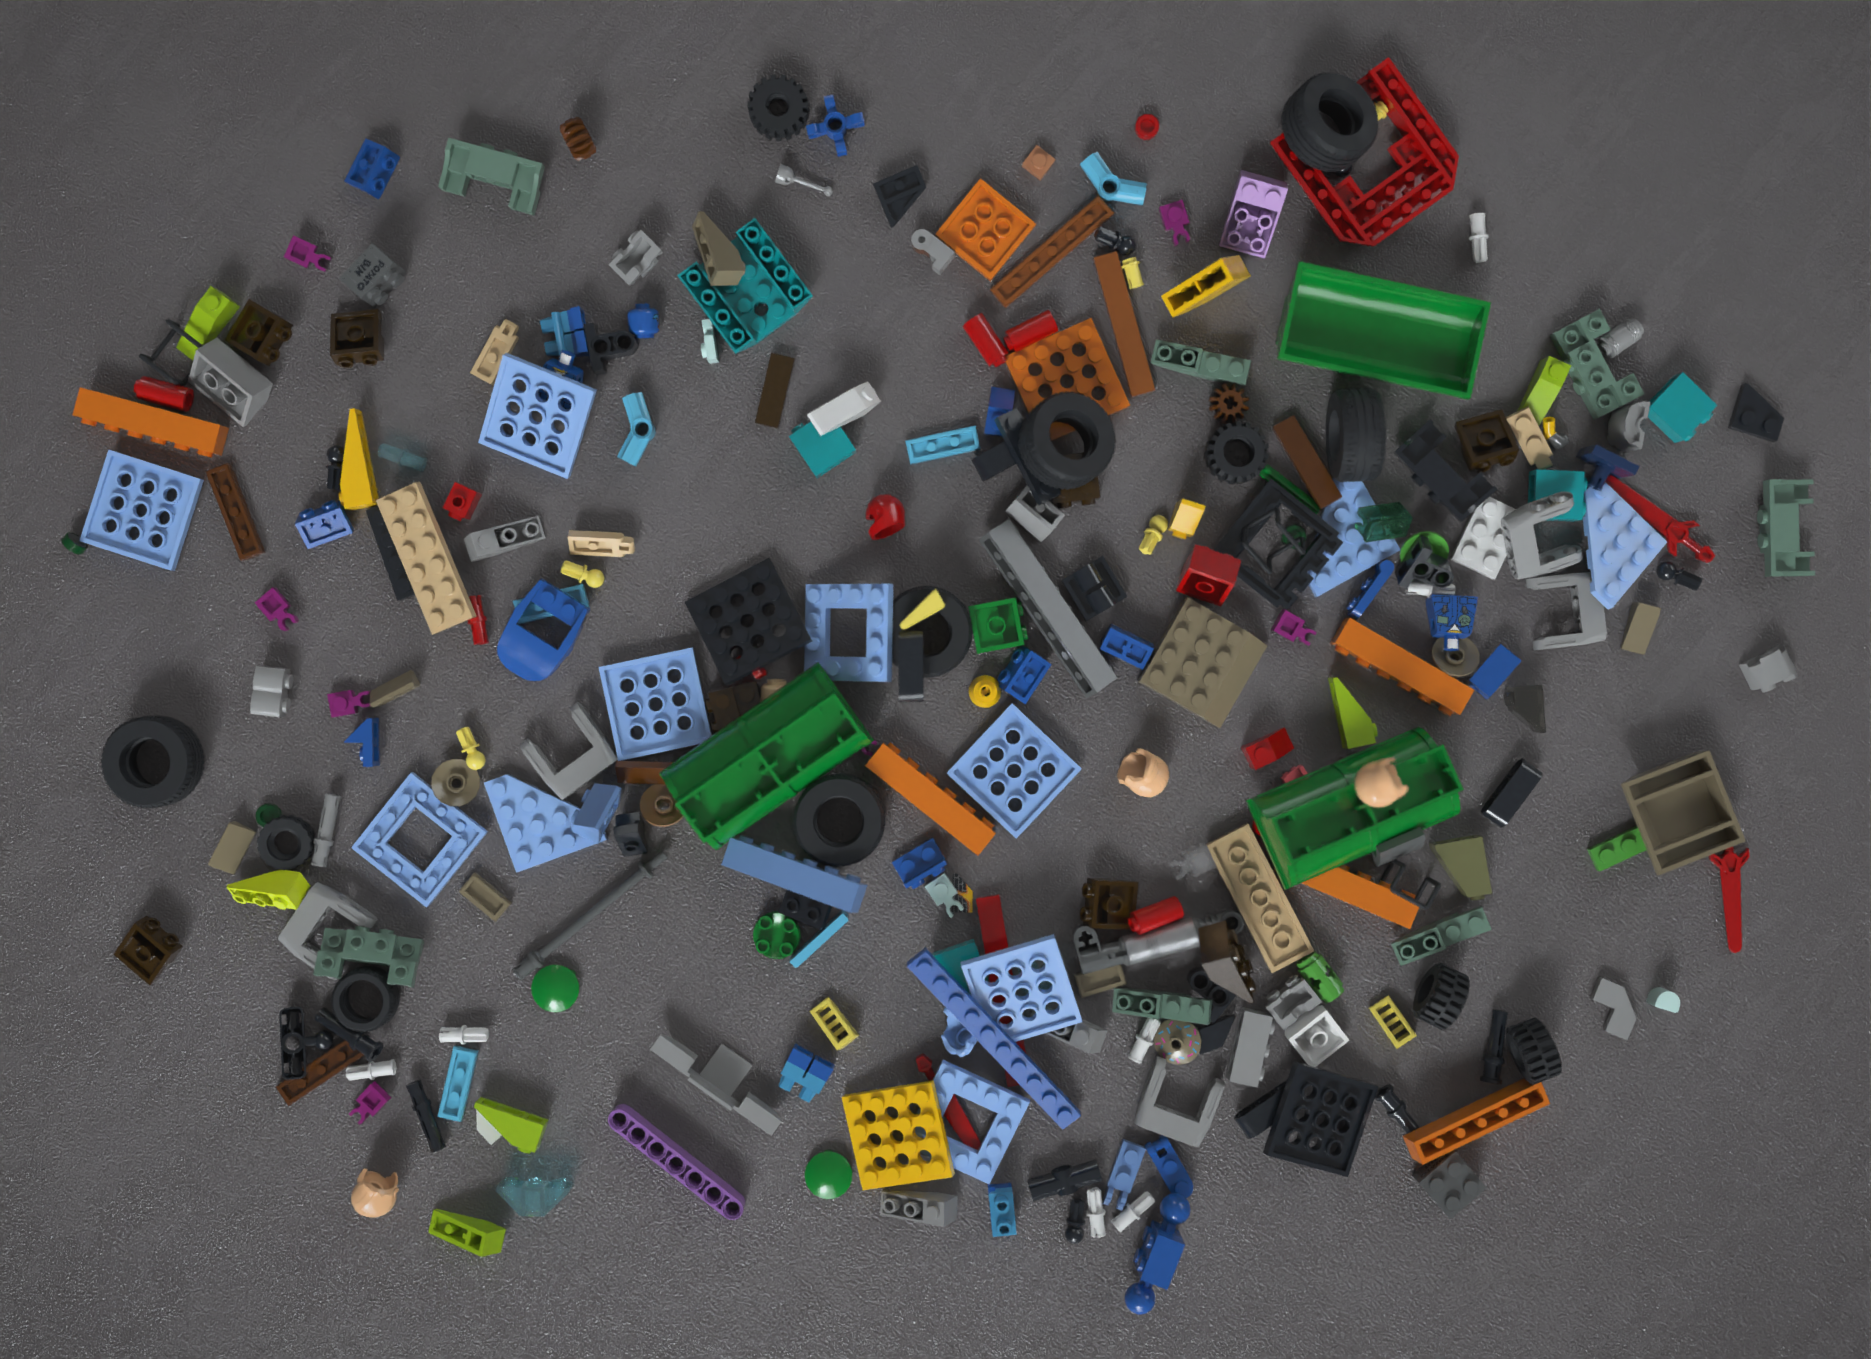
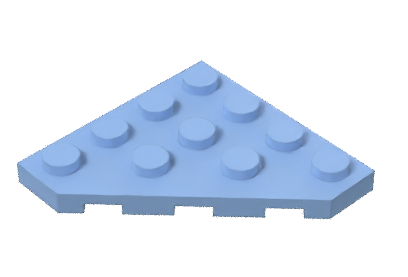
(1618, 544)
(1354, 553)
(533, 822)

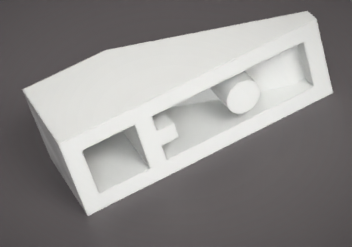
(844, 408)

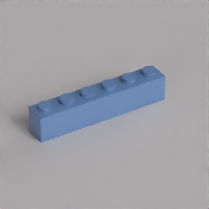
(795, 875)

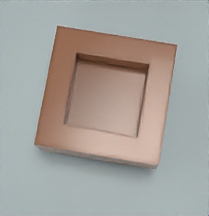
(1038, 162)

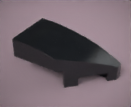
(1215, 1034)

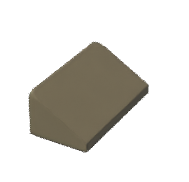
(393, 689)
(232, 847)

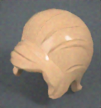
(1143, 773)
(1379, 783)
(374, 1194)

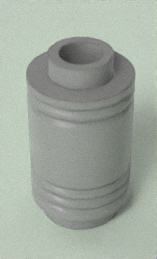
(1620, 338)

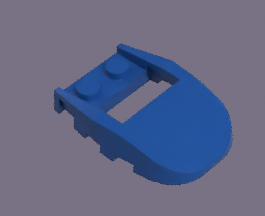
(530, 655)

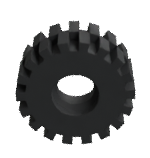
(772, 125)

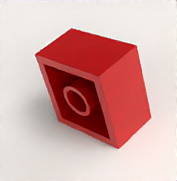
(1208, 575)

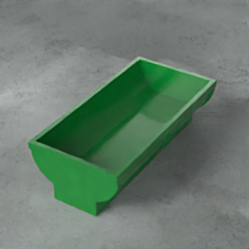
(1382, 330)
(765, 757)
(1324, 823)

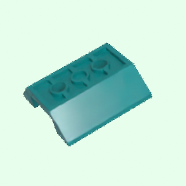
(766, 281)

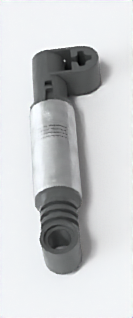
(1149, 945)

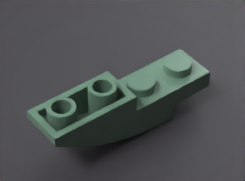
(1200, 363)
(1440, 934)
(1162, 1005)

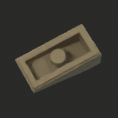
(1640, 627)

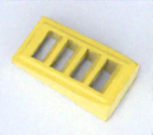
(929, 606)
(846, 1026)
(1404, 1038)

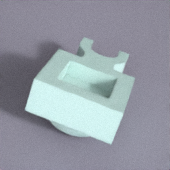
(709, 347)
(942, 891)

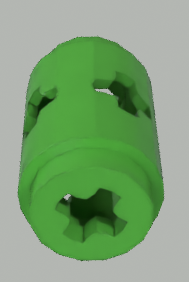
(1325, 986)

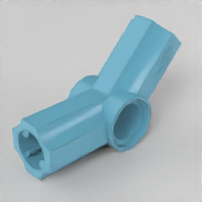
(1100, 174)
(637, 414)

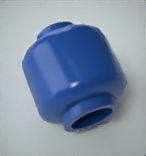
(643, 321)

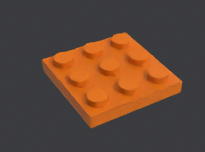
(985, 229)

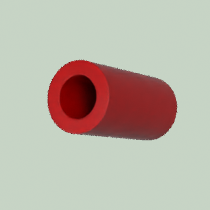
(1030, 331)
(986, 340)
(164, 393)
(1156, 915)

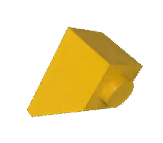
(1185, 518)

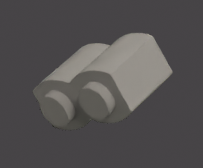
(271, 691)

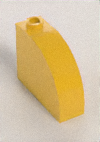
(1206, 285)

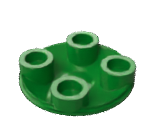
(776, 935)
(555, 988)
(828, 1175)

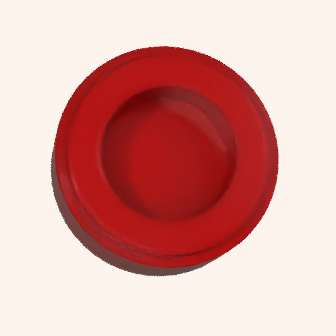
(1147, 126)

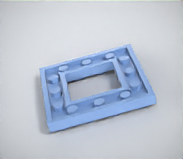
(879, 606)
(375, 848)
(1009, 1112)

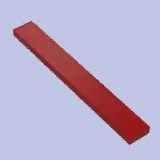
(994, 940)

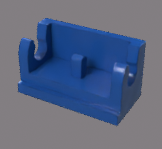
(1127, 646)
(1494, 671)

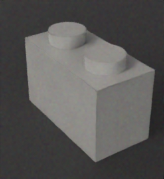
(1036, 519)

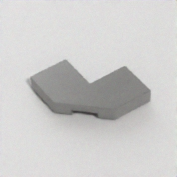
(1622, 1016)

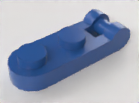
(1369, 589)
(1170, 1167)

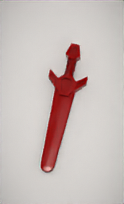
(1669, 527)
(1730, 866)
(954, 1111)

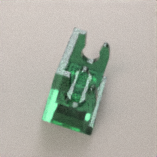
(1383, 521)

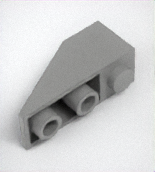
(503, 538)
(1080, 1035)
(921, 1207)

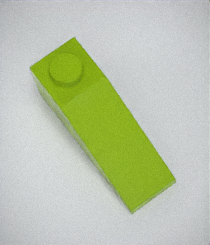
(207, 320)
(1544, 386)
(1353, 722)
(515, 1125)
(467, 1232)

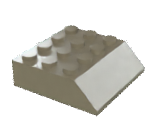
(1202, 662)
(1682, 811)

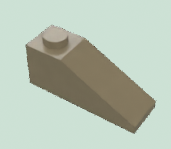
(717, 252)

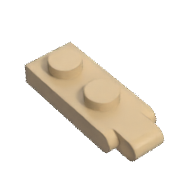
(500, 342)
(1530, 438)
(600, 543)

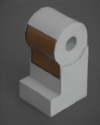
(930, 246)

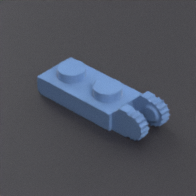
(1124, 1172)

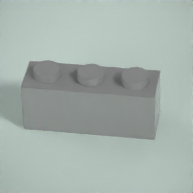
(1250, 1047)

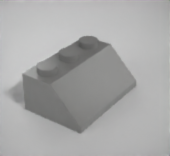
(229, 381)

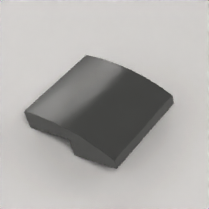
(1398, 847)

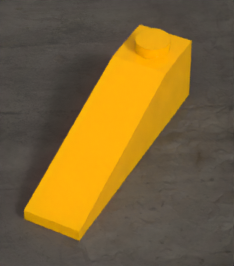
(357, 474)

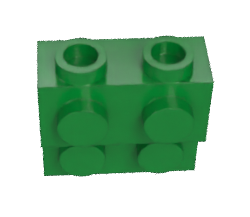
(997, 625)

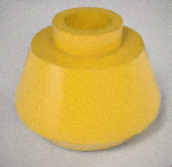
(978, 696)

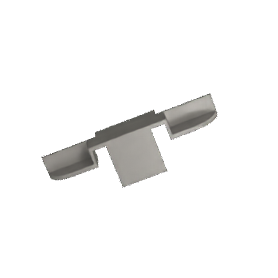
(719, 1079)

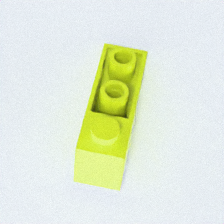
(276, 888)

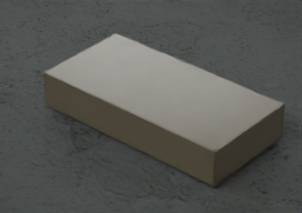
(485, 897)
(1100, 980)

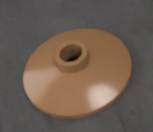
(653, 800)

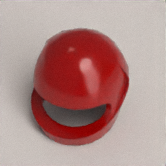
(888, 516)

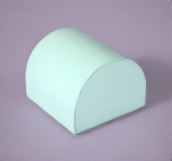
(1664, 999)

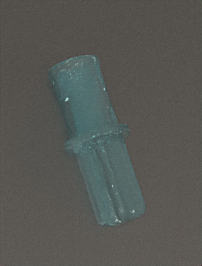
(402, 457)

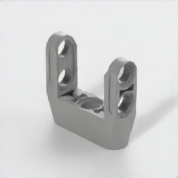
(1521, 539)
(1587, 611)
(582, 769)
(311, 914)
(1172, 1122)

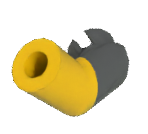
(1552, 437)

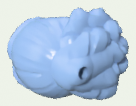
(956, 1037)

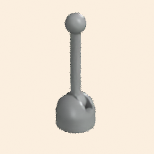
(786, 176)

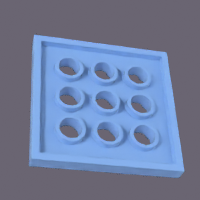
(558, 387)
(119, 541)
(660, 666)
(1048, 786)
(1023, 956)

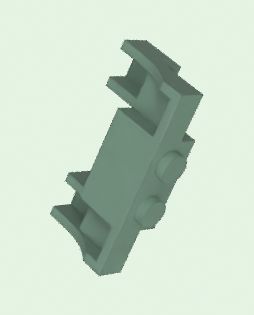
(492, 167)
(1589, 369)
(1780, 528)
(370, 948)

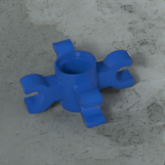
(818, 129)

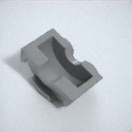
(636, 259)
(1625, 428)
(1768, 669)
(1291, 1001)

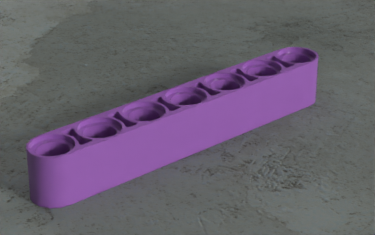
(682, 1172)

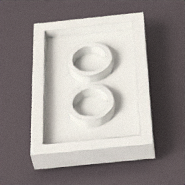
(1482, 540)

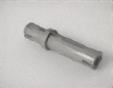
(325, 832)

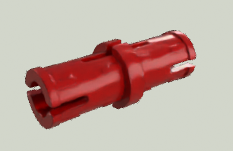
(478, 623)

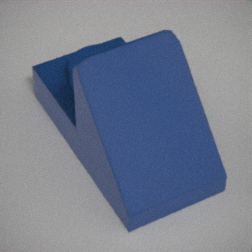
(1000, 402)
(368, 735)

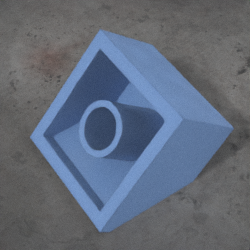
(596, 812)

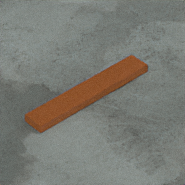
(1052, 251)
(1124, 324)

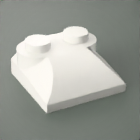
(1315, 1036)

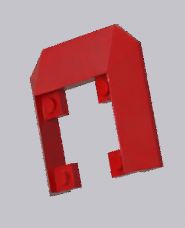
(1424, 176)

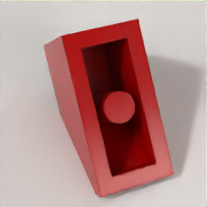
(1267, 748)

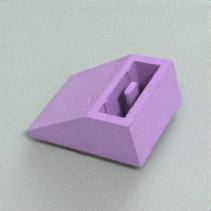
(1253, 213)

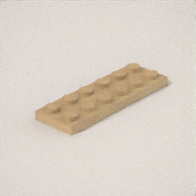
(426, 558)
(1259, 898)

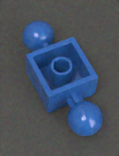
(1158, 1254)

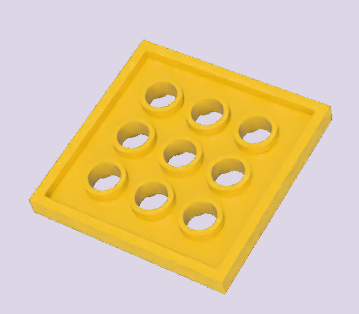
(866, 1151)

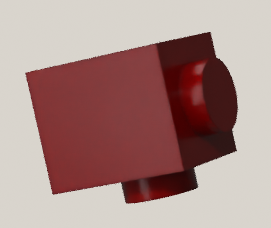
(461, 502)

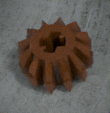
(577, 138)
(1221, 407)

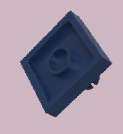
(1605, 464)

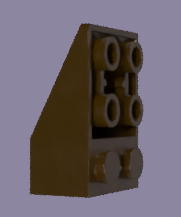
(1226, 960)

